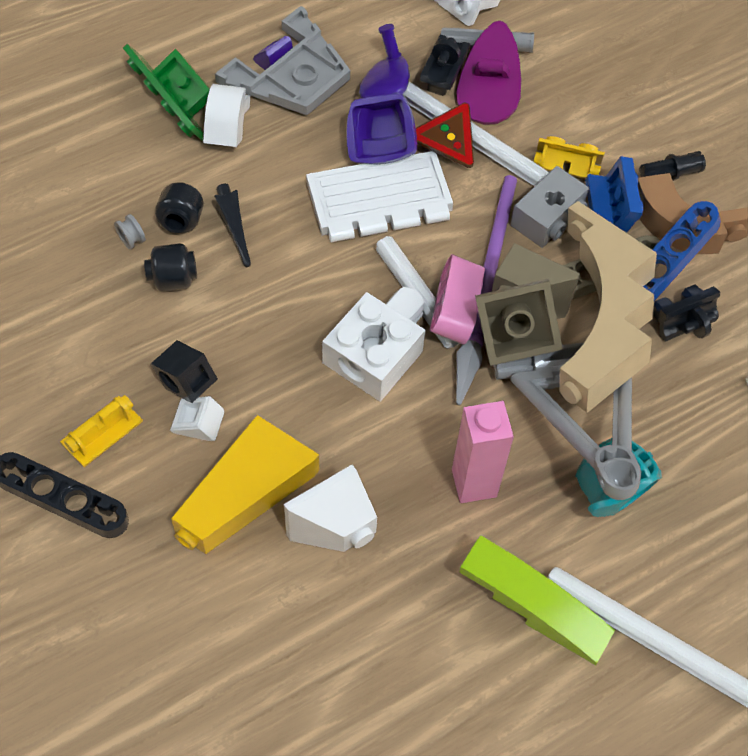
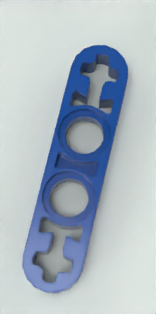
(677, 261)

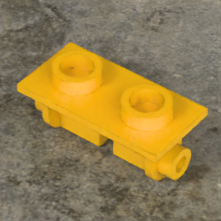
(580, 157)
(102, 430)

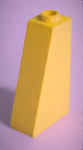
(243, 485)

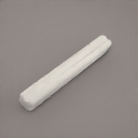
(409, 278)

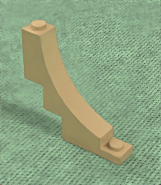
(615, 345)

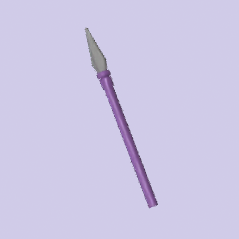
(469, 355)

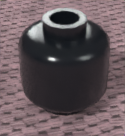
(179, 207)
(171, 267)

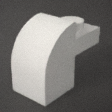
(225, 115)

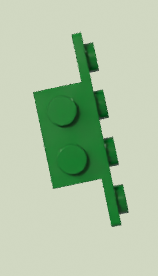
(177, 83)

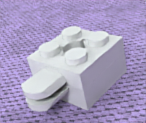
(389, 346)

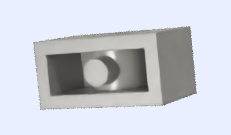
(544, 209)

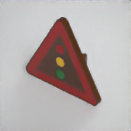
(449, 135)

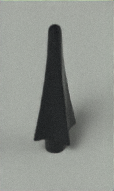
(229, 210)

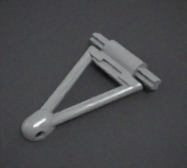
(613, 464)

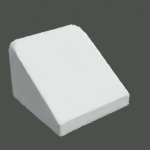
(198, 418)

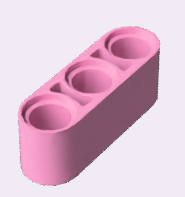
(455, 301)

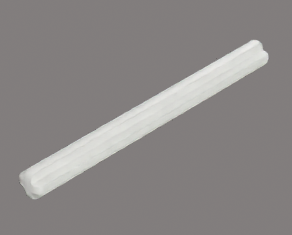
(481, 139)
(655, 638)

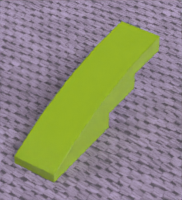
(538, 599)

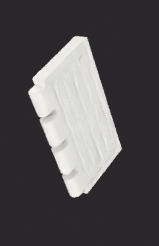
(379, 194)

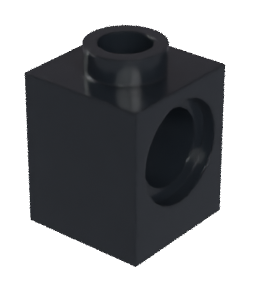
(184, 371)

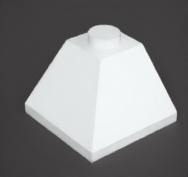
(332, 514)

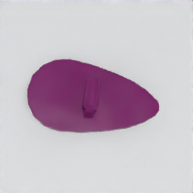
(491, 76)

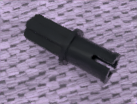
(675, 165)

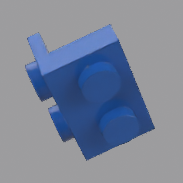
(616, 194)

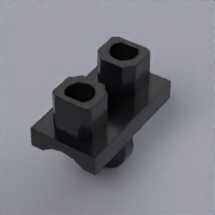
(444, 64)
(690, 314)

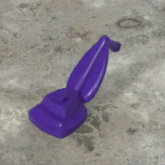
(381, 121)

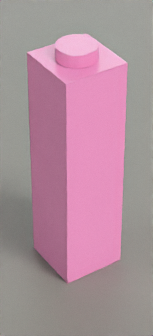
(481, 451)

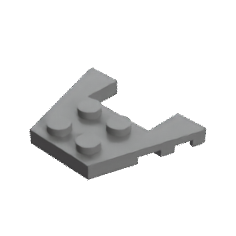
(300, 77)

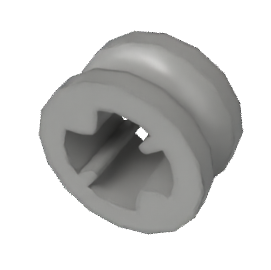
(129, 231)

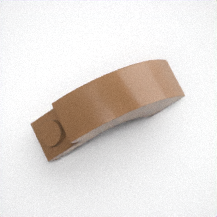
(665, 207)

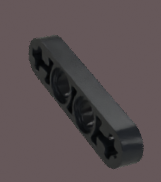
(62, 491)

